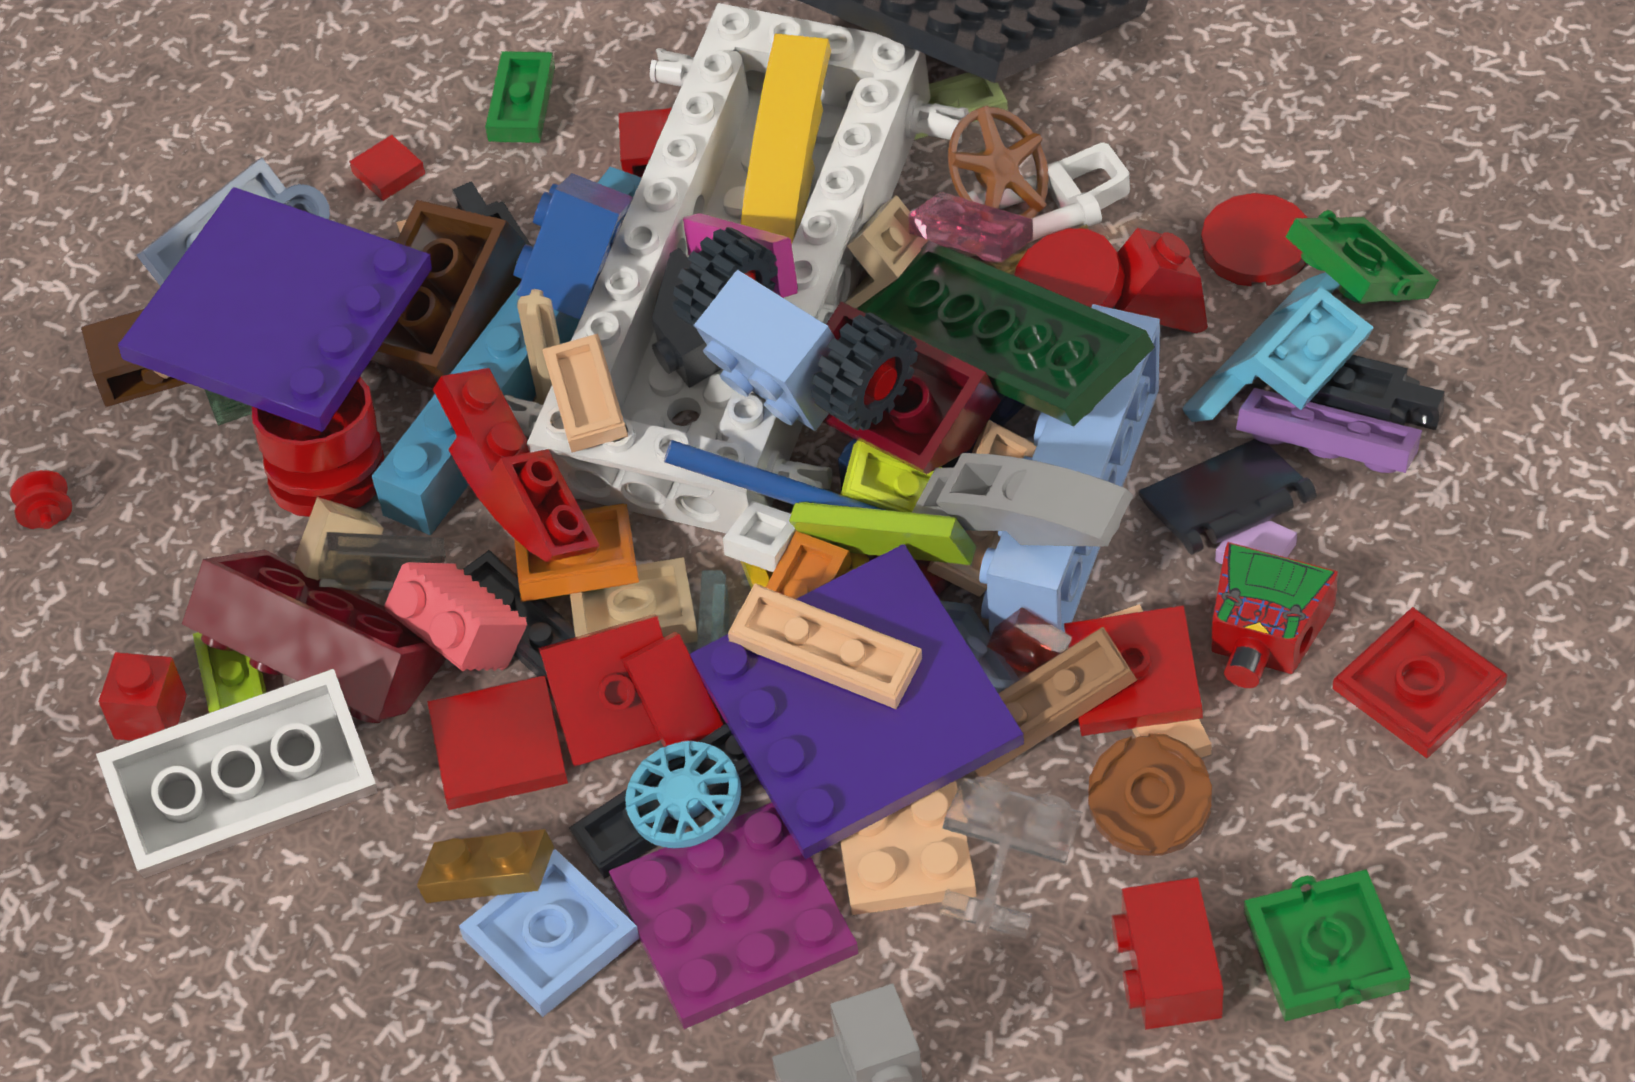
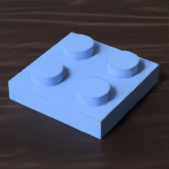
(550, 937)

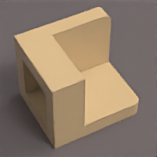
(325, 518)

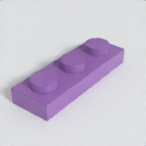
(1329, 431)

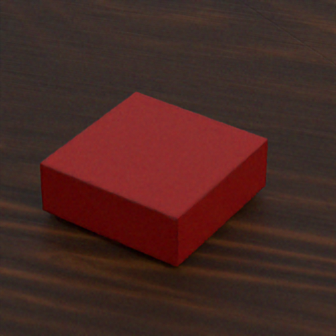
(387, 167)

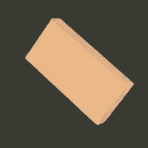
(584, 393)

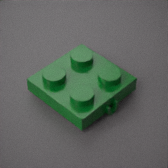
(1360, 259)
(1326, 944)

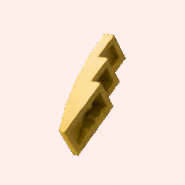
(786, 135)

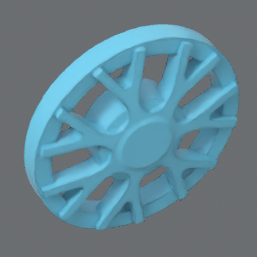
(683, 794)

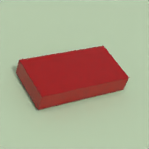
(672, 691)

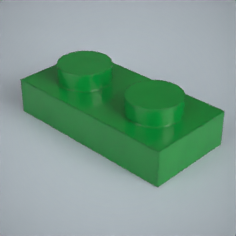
(520, 97)

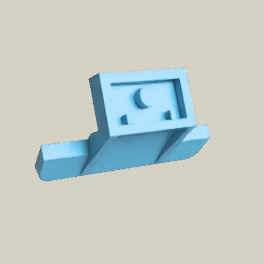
(1289, 351)

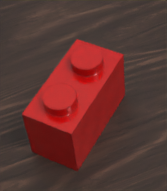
(1170, 954)

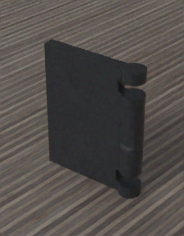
(1226, 494)

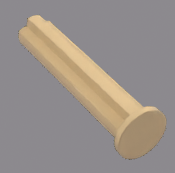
(539, 333)

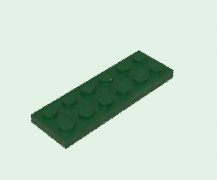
(1020, 334)

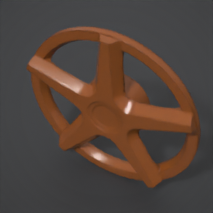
(999, 165)

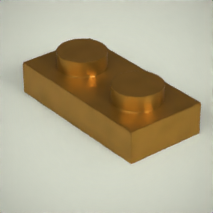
(485, 866)

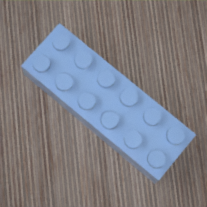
(1100, 445)

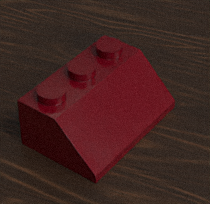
(935, 416)

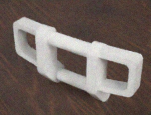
(1074, 207)

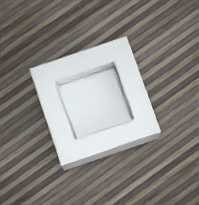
(759, 536)

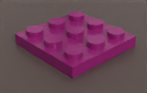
(732, 916)

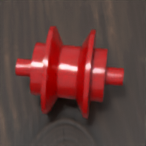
(41, 499)

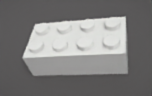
(237, 773)

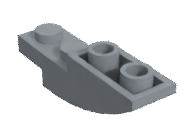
(1027, 500)

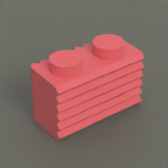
(455, 615)

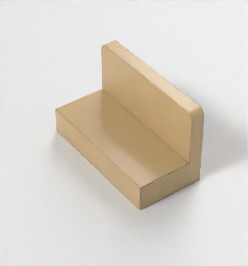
(883, 249)

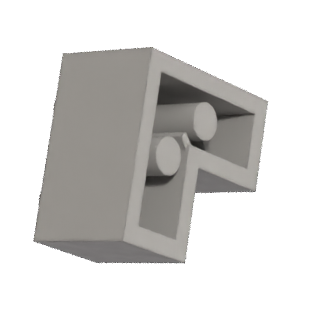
(868, 1045)

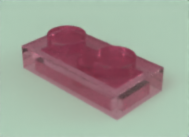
(971, 227)

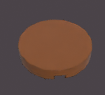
(1150, 794)

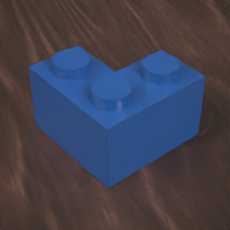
(573, 243)

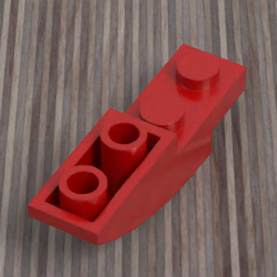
(515, 485)

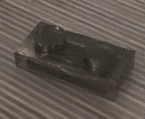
(373, 560)

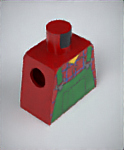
(1268, 612)

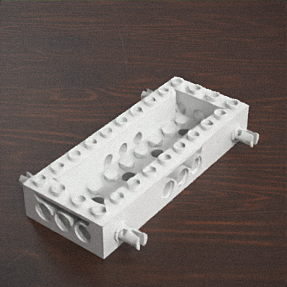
(871, 113)

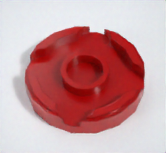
(1248, 242)
(1075, 265)

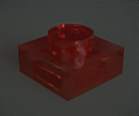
(1027, 641)

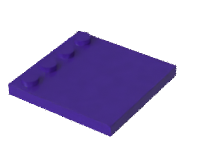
(276, 308)
(840, 757)

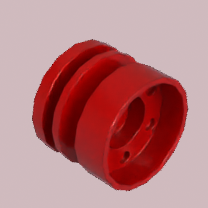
(324, 464)

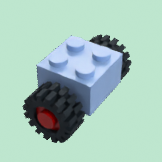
(783, 350)

